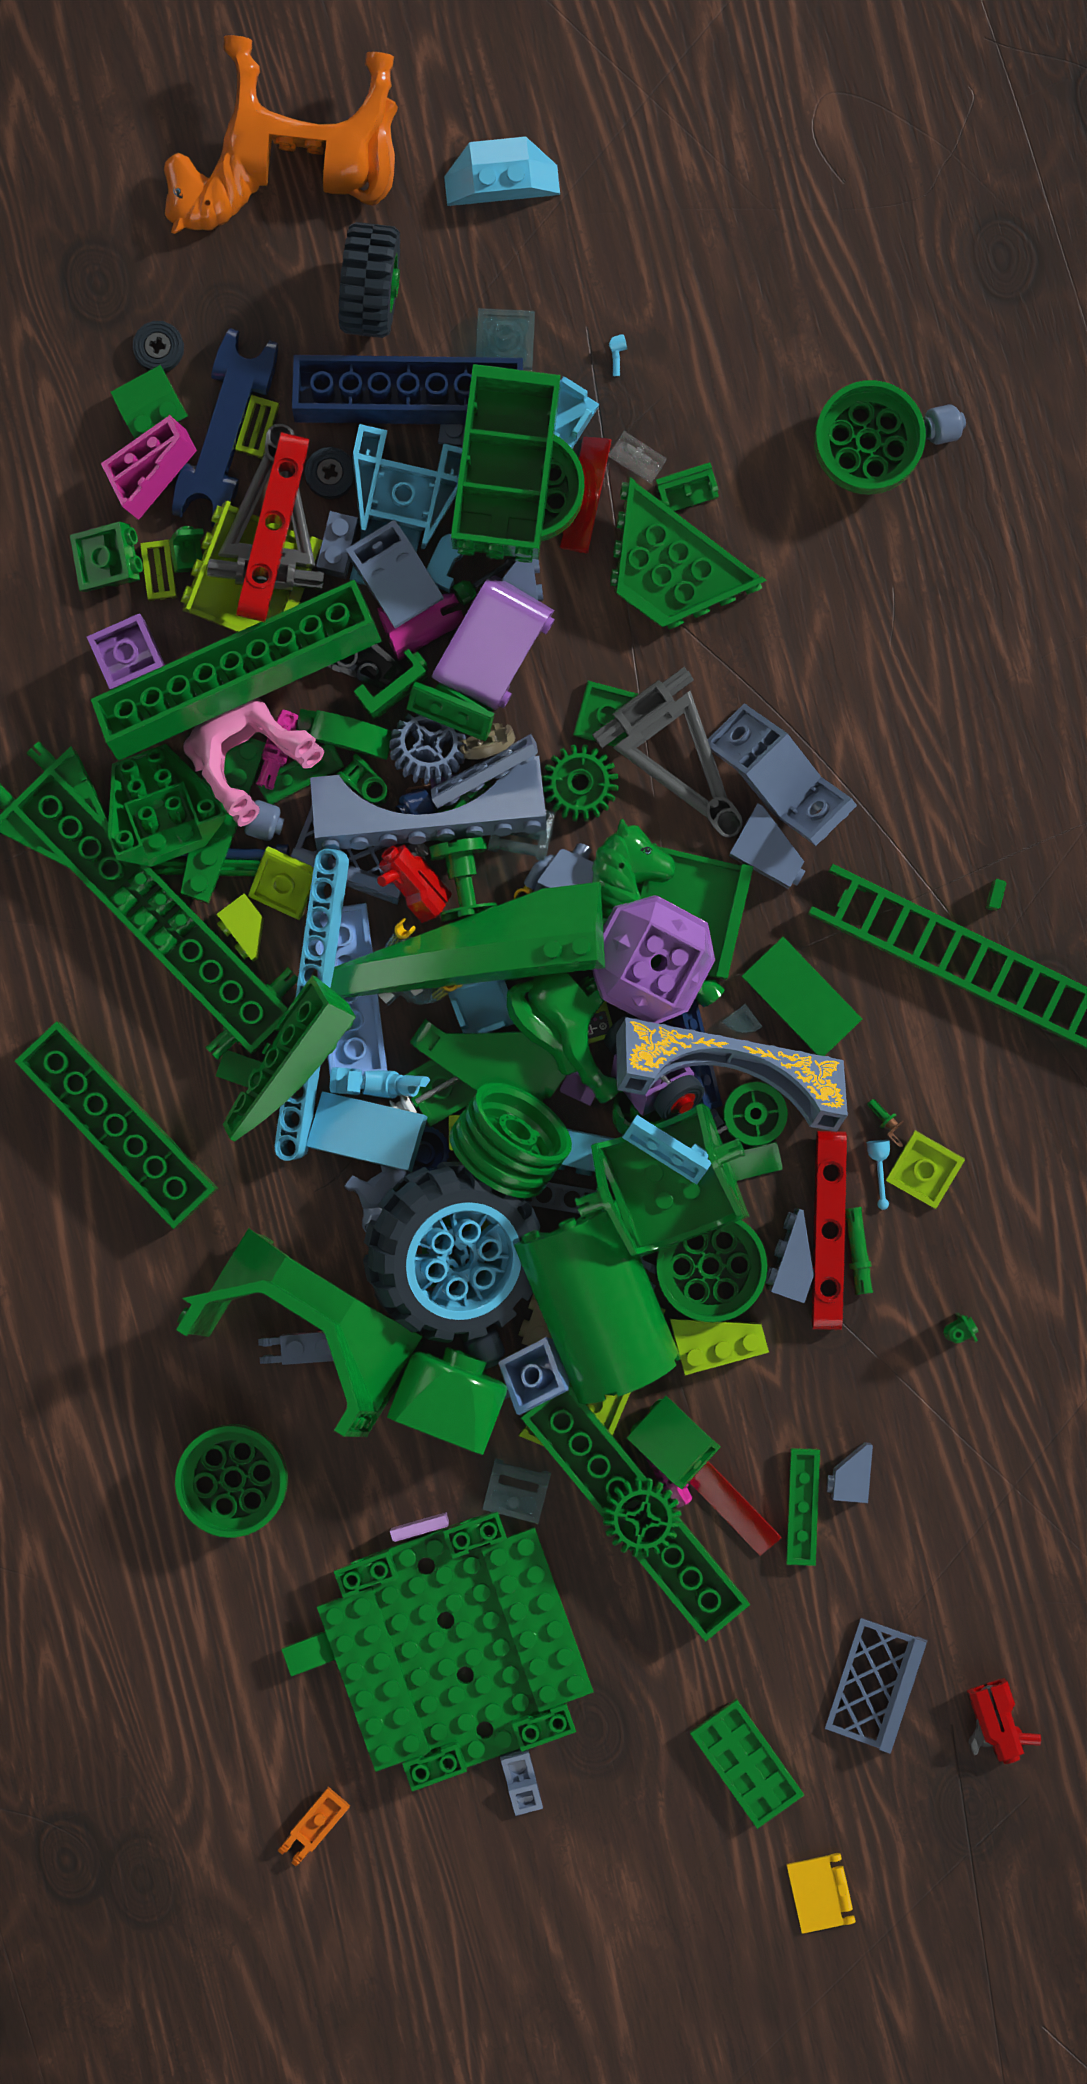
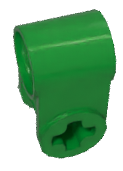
(361, 777)

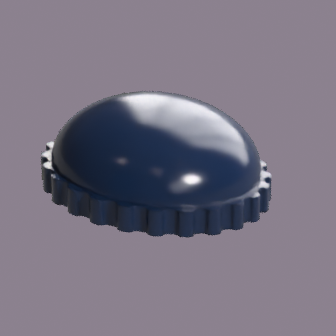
(432, 1150)

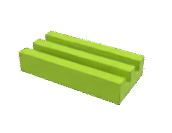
(251, 451)
(162, 594)

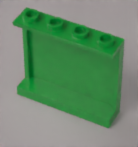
(711, 892)

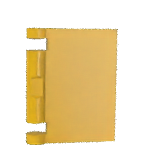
(820, 1893)

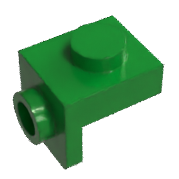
(185, 548)

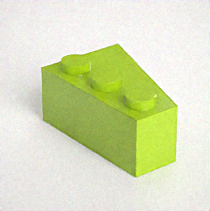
(716, 1343)

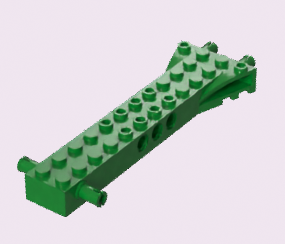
(69, 825)

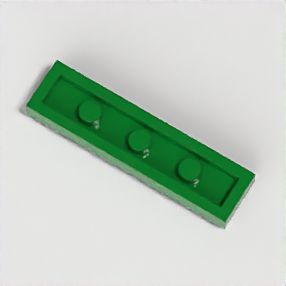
(803, 1506)

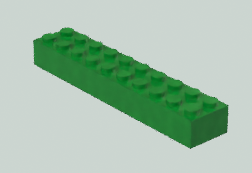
(235, 670)
(598, 1466)

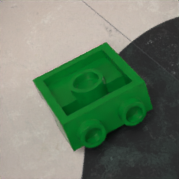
(106, 556)

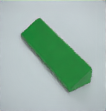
(757, 1161)

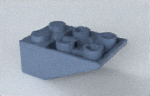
(394, 574)
(794, 1266)

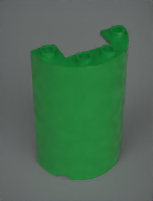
(598, 1307)

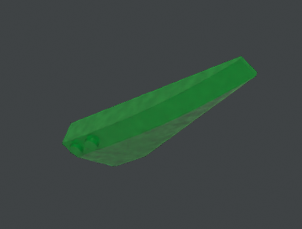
(521, 938)

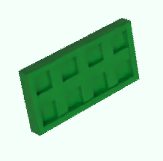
(746, 1763)

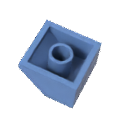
(534, 1375)

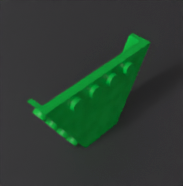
(669, 564)

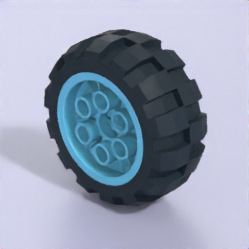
(414, 1219)

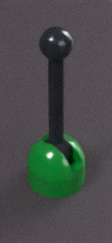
(466, 591)

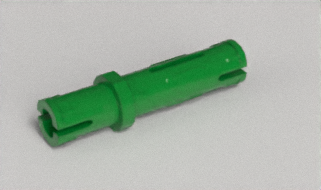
(859, 1258)

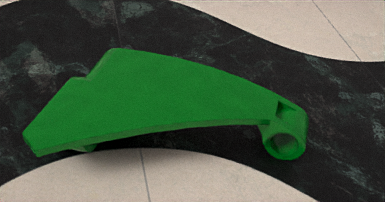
(491, 1059)

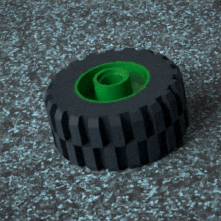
(369, 279)

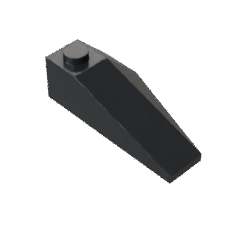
(371, 665)

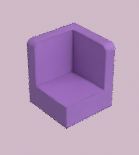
(576, 1089)

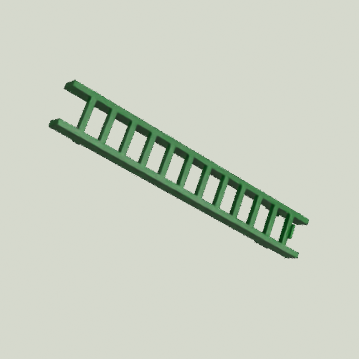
(959, 931)

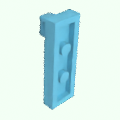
(686, 1161)

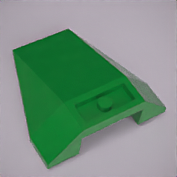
(159, 808)

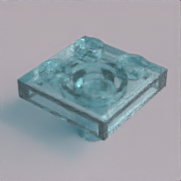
(506, 334)

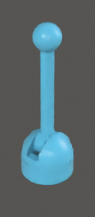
(878, 1151)

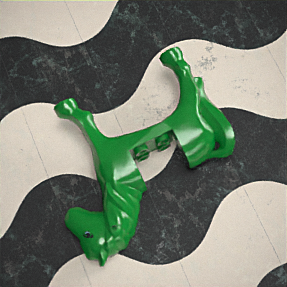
(563, 1009)

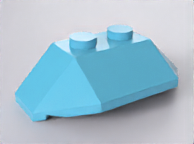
(500, 172)

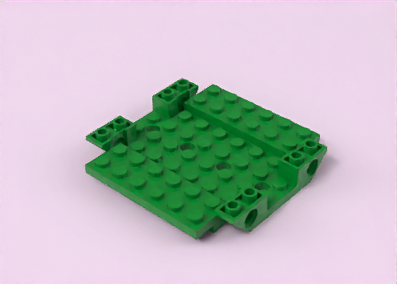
(406, 1665)

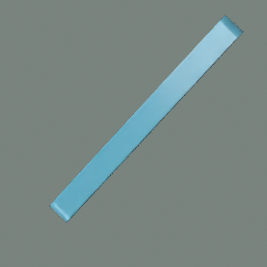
(325, 966)

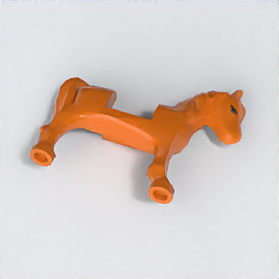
(354, 149)

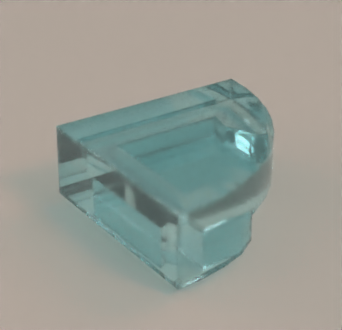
(742, 1021)

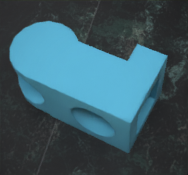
(442, 564)

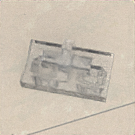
(637, 457)

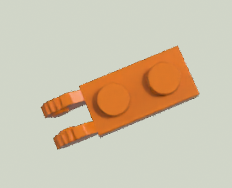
(315, 1824)

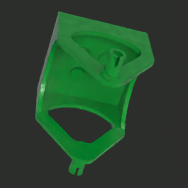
(657, 1201)

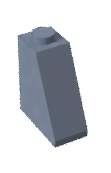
(768, 850)

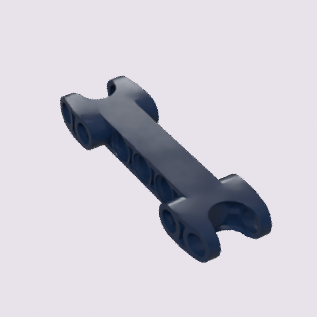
(240, 380)

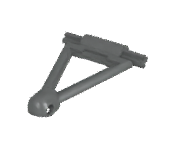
(303, 557)
(647, 716)

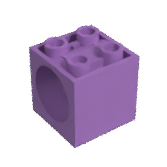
(125, 651)

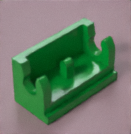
(687, 487)

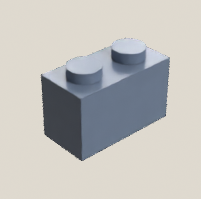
(338, 536)

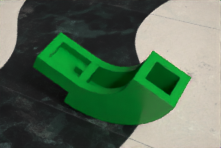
(346, 733)

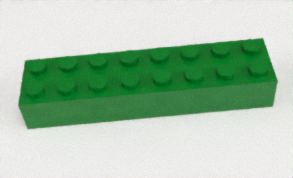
(116, 1125)

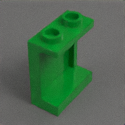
(396, 691)
(673, 1442)

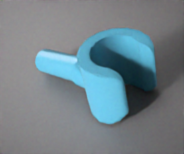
(617, 344)

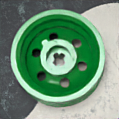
(510, 1140)

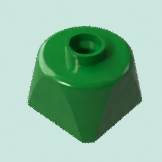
(449, 1398)

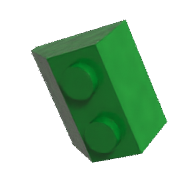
(148, 401)

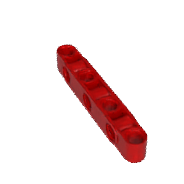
(268, 543)
(829, 1207)

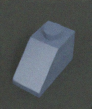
(852, 1476)

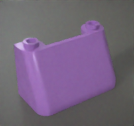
(493, 642)

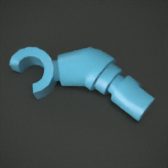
(375, 1083)

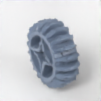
(422, 759)

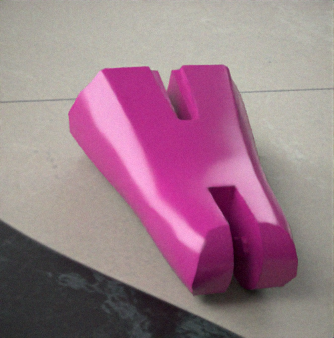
(423, 627)

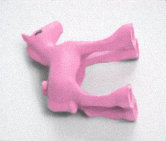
(216, 736)

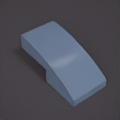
(521, 1782)

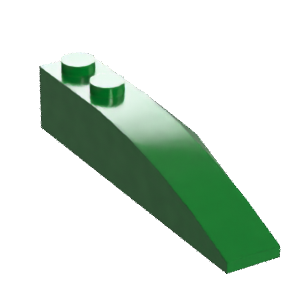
(304, 1041)

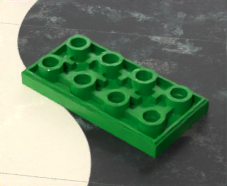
(801, 997)

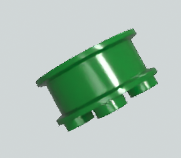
(771, 1108)

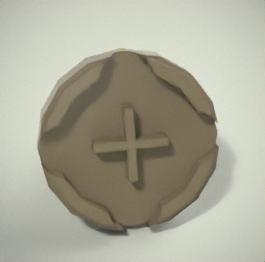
(499, 740)

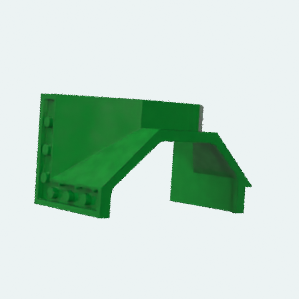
(364, 1343)

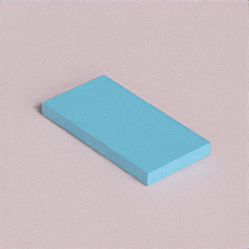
(366, 1131)

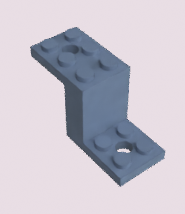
(780, 774)

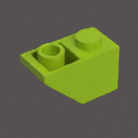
(245, 924)

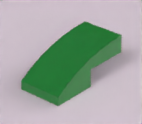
(308, 1653)

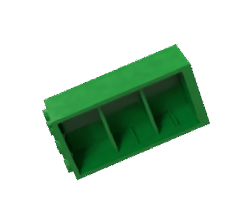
(505, 463)

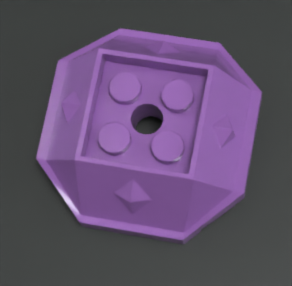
(633, 938)

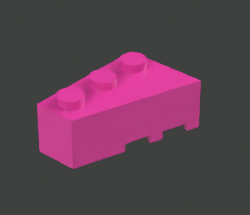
(148, 465)

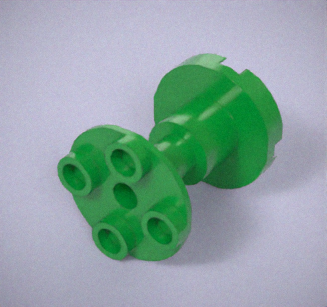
(461, 868)

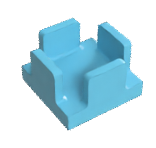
(573, 412)
(481, 1006)

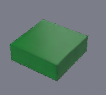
(996, 895)

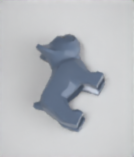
(374, 1190)

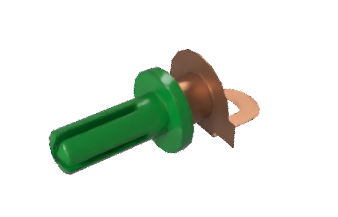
(888, 1121)

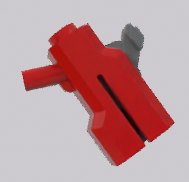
(415, 879)
(995, 1722)

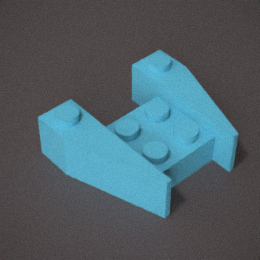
(400, 491)

